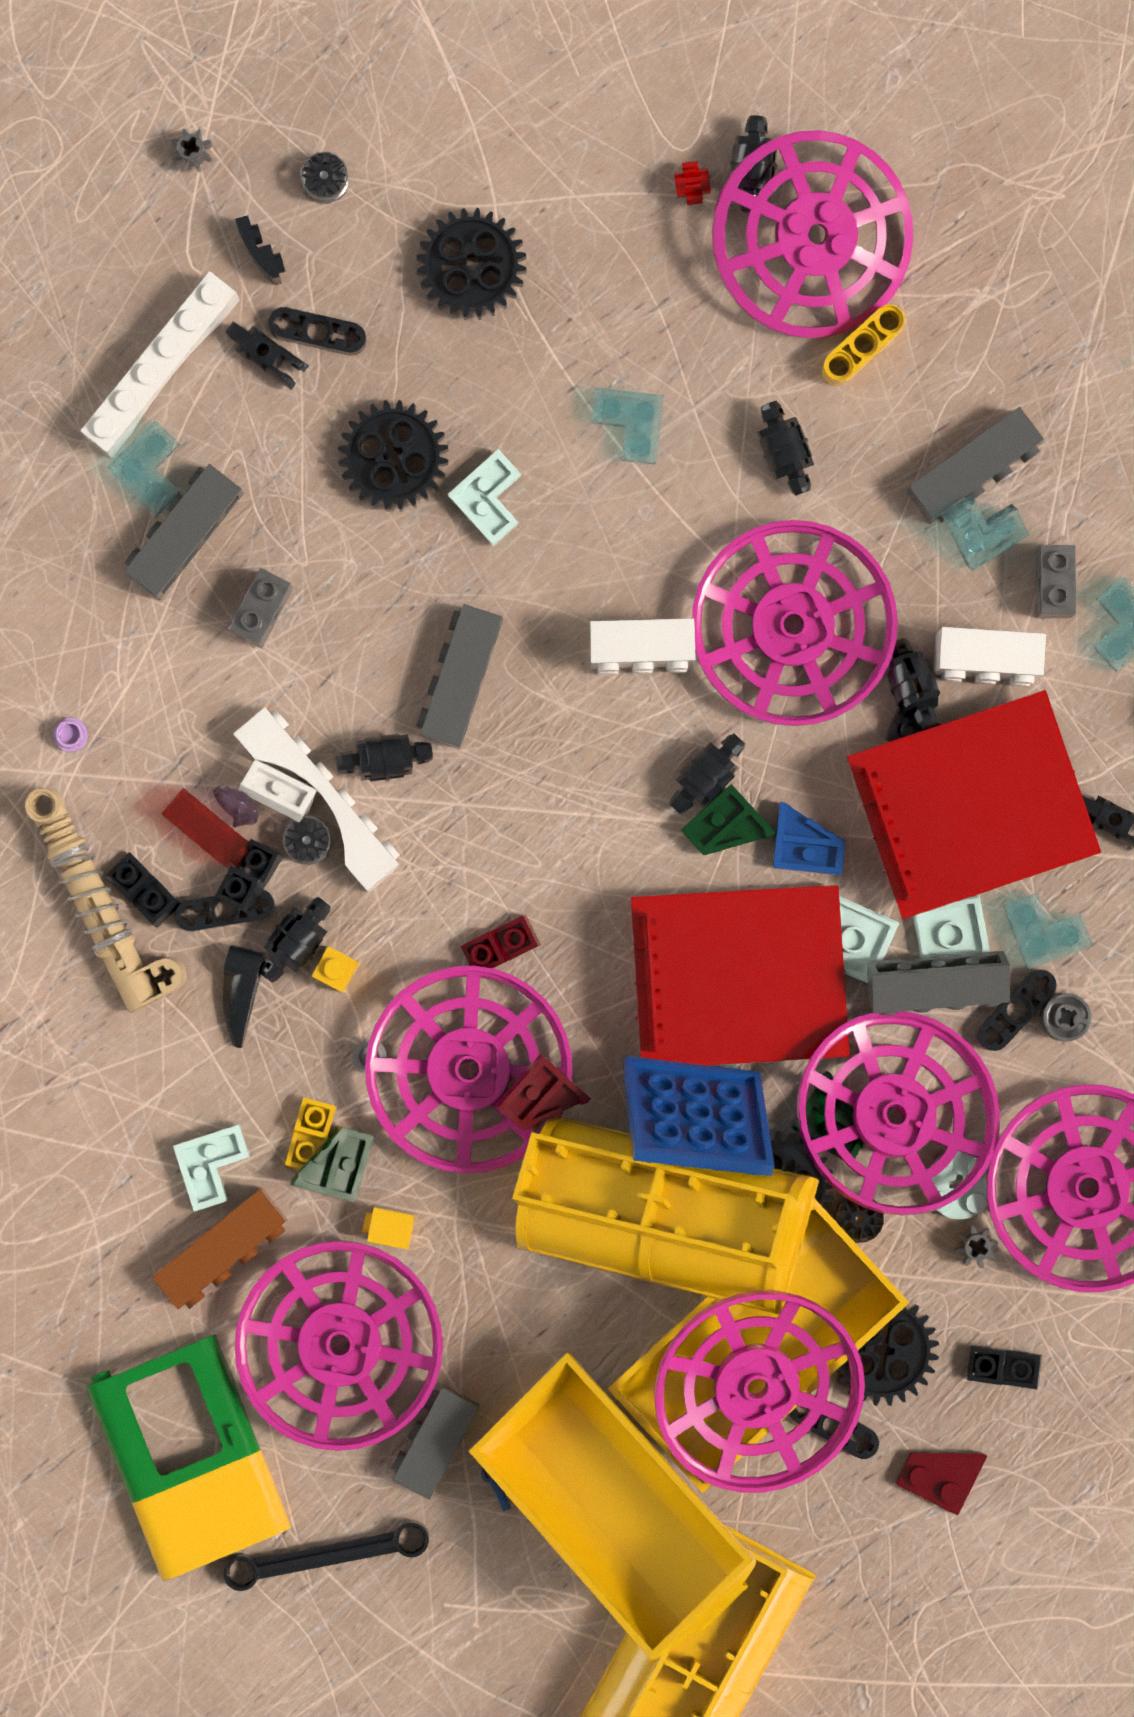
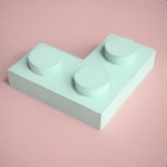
(479, 493)
(200, 1164)

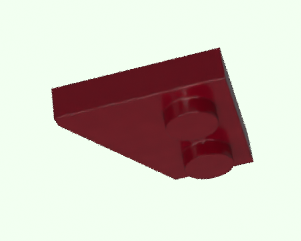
(540, 1095)
(941, 1477)

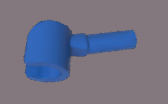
(499, 1492)

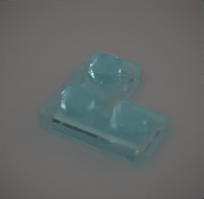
(637, 413)
(138, 468)
(981, 538)
(1118, 645)
(1040, 941)

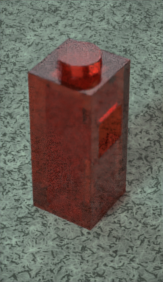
(206, 829)

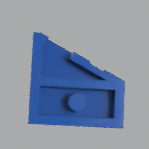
(806, 845)

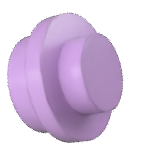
(70, 734)

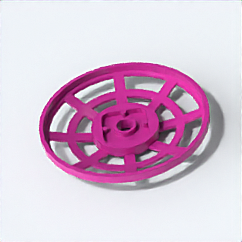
(793, 228)
(810, 607)
(445, 1059)
(916, 1107)
(1063, 1188)
(333, 1368)
(767, 1406)

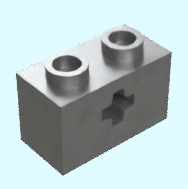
(1056, 581)
(261, 608)

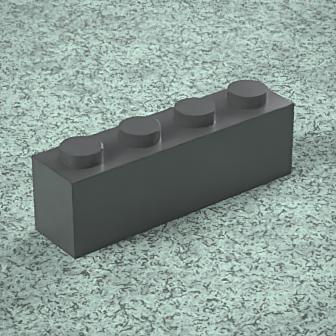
(976, 464)
(183, 531)
(461, 676)
(938, 982)

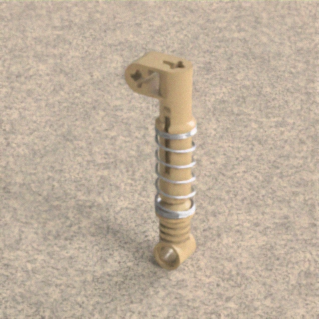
(97, 910)

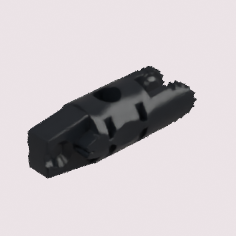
(251, 345)
(1099, 815)

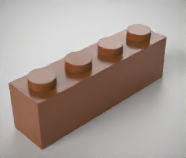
(219, 1249)

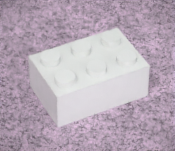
(642, 645)
(989, 656)

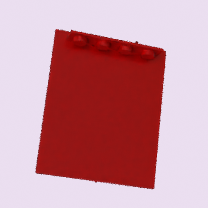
(974, 804)
(739, 975)

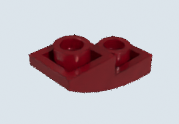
(501, 944)

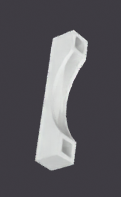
(177, 340)
(272, 745)

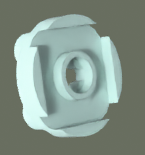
(970, 1203)

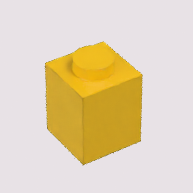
(336, 969)
(389, 1227)

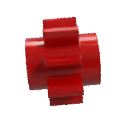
(692, 183)

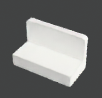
(277, 790)

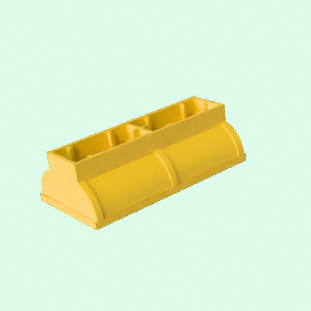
(659, 1221)
(827, 1272)
(615, 1509)
(720, 1666)

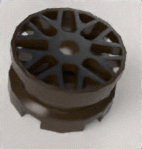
(858, 1222)

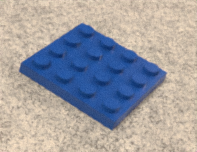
(697, 1116)

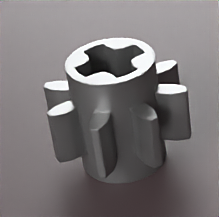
(188, 141)
(979, 1257)

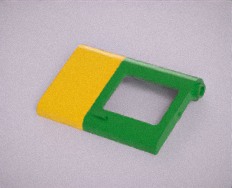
(205, 1506)

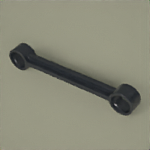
(326, 1555)

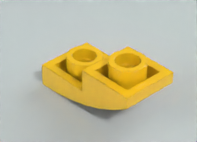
(310, 1131)

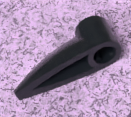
(240, 990)

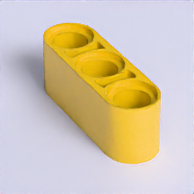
(870, 330)

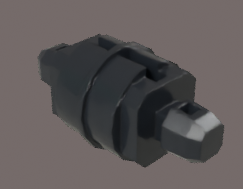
(763, 170)
(785, 448)
(920, 681)
(384, 757)
(707, 773)
(295, 939)

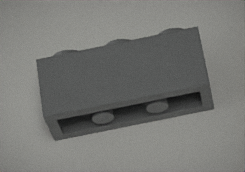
(434, 1441)

